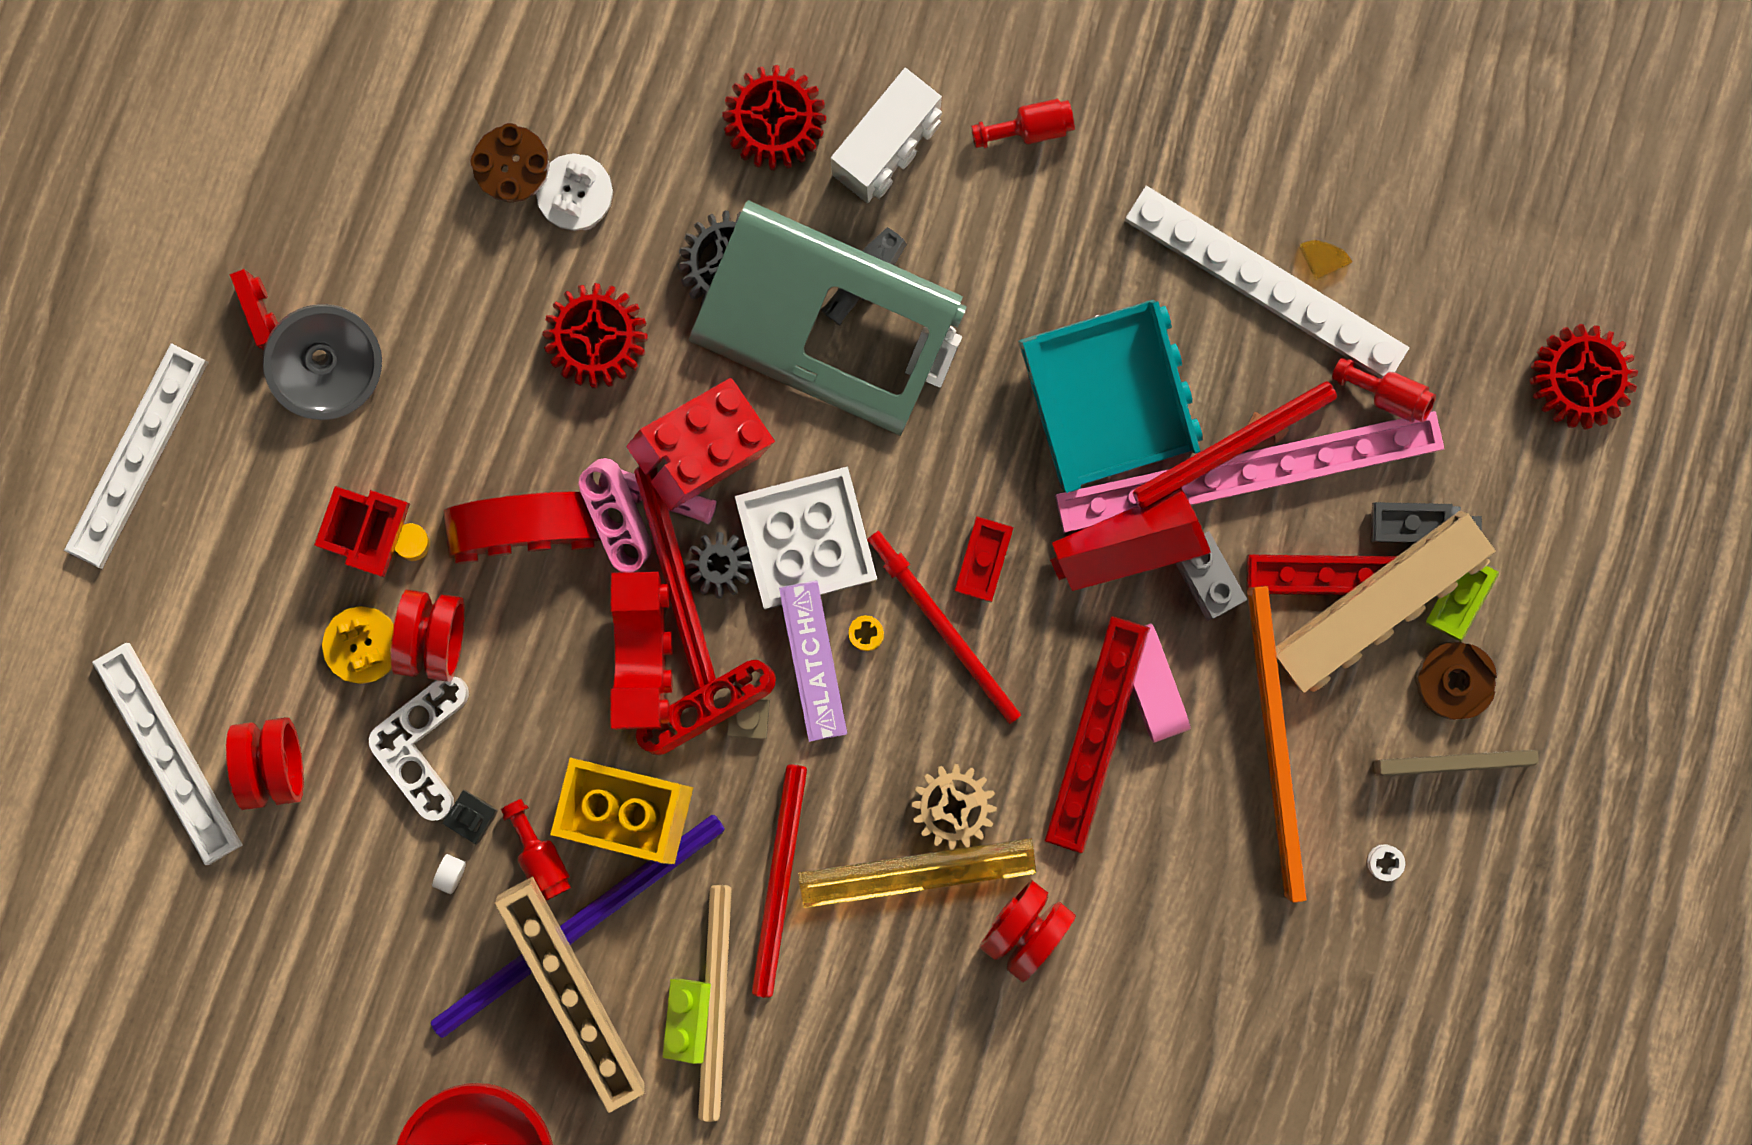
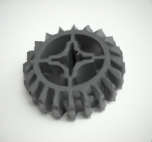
(715, 232)

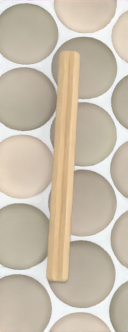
(716, 975)

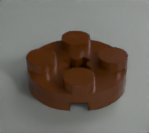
(1479, 682)

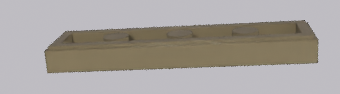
(1455, 763)

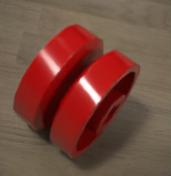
(427, 635)
(265, 763)
(1021, 926)

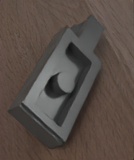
(1409, 520)

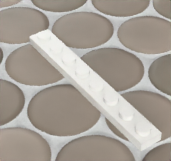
(1266, 283)

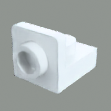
(943, 359)

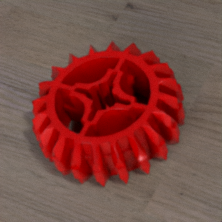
(756, 116)
(578, 335)
(1583, 360)

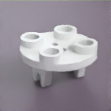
(566, 208)

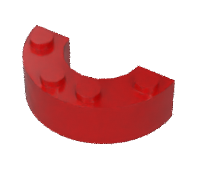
(518, 520)
(640, 651)

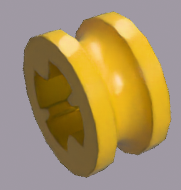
(875, 641)

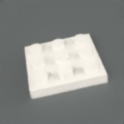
(805, 535)

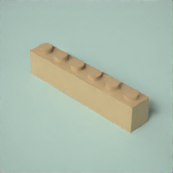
(1384, 601)
(570, 994)

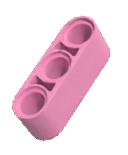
(611, 533)
(1158, 694)

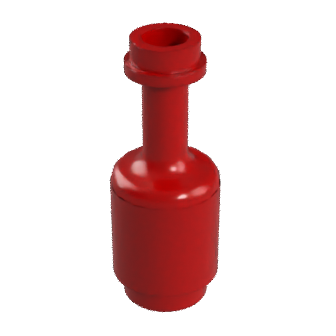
(1033, 124)
(1392, 392)
(538, 857)

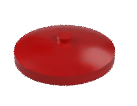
(475, 1117)

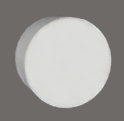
(449, 874)

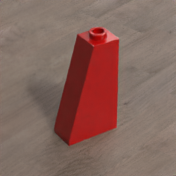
(1131, 543)

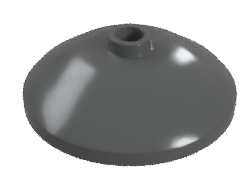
(327, 386)

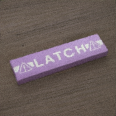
(813, 660)

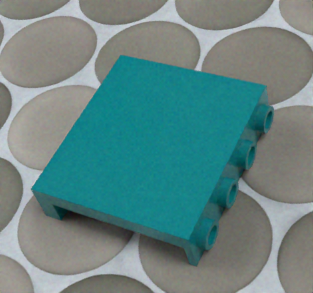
(1111, 394)

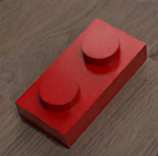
(251, 296)
(984, 559)

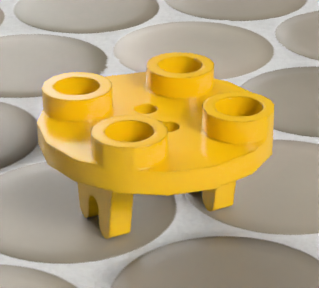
(355, 627)

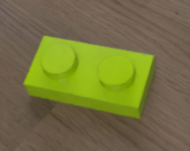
(1458, 609)
(686, 1020)

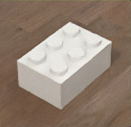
(887, 136)

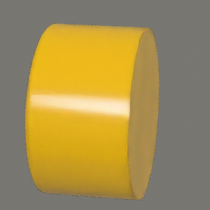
(412, 542)

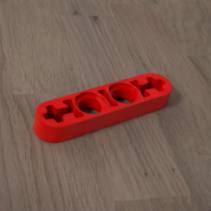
(707, 712)

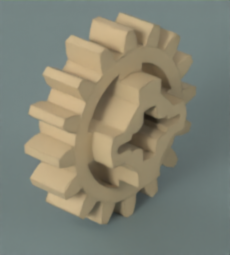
(971, 800)

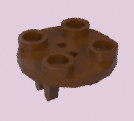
(498, 150)

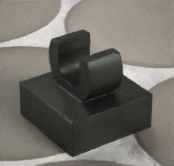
(470, 817)

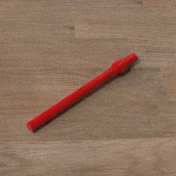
(897, 566)

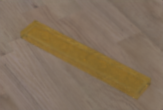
(917, 873)

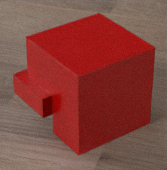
(362, 528)

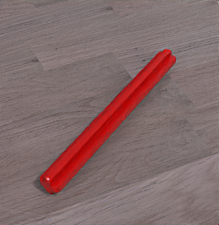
(1234, 444)
(676, 578)
(779, 881)

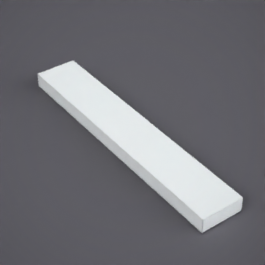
(136, 456)
(167, 753)

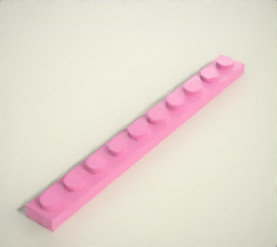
(1265, 468)

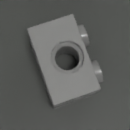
(1211, 581)

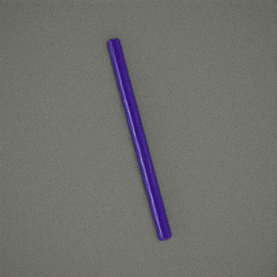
(576, 926)

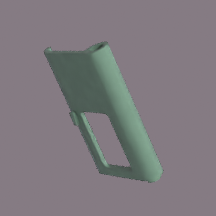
(772, 294)

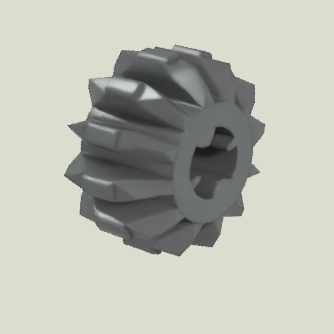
(715, 577)

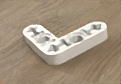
(407, 751)

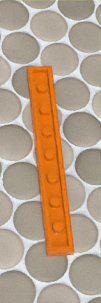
(1276, 744)

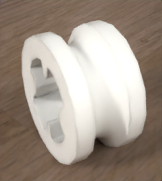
(1378, 853)

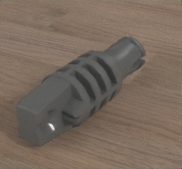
(887, 247)

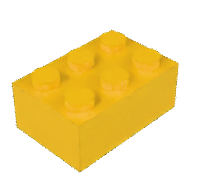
(621, 811)

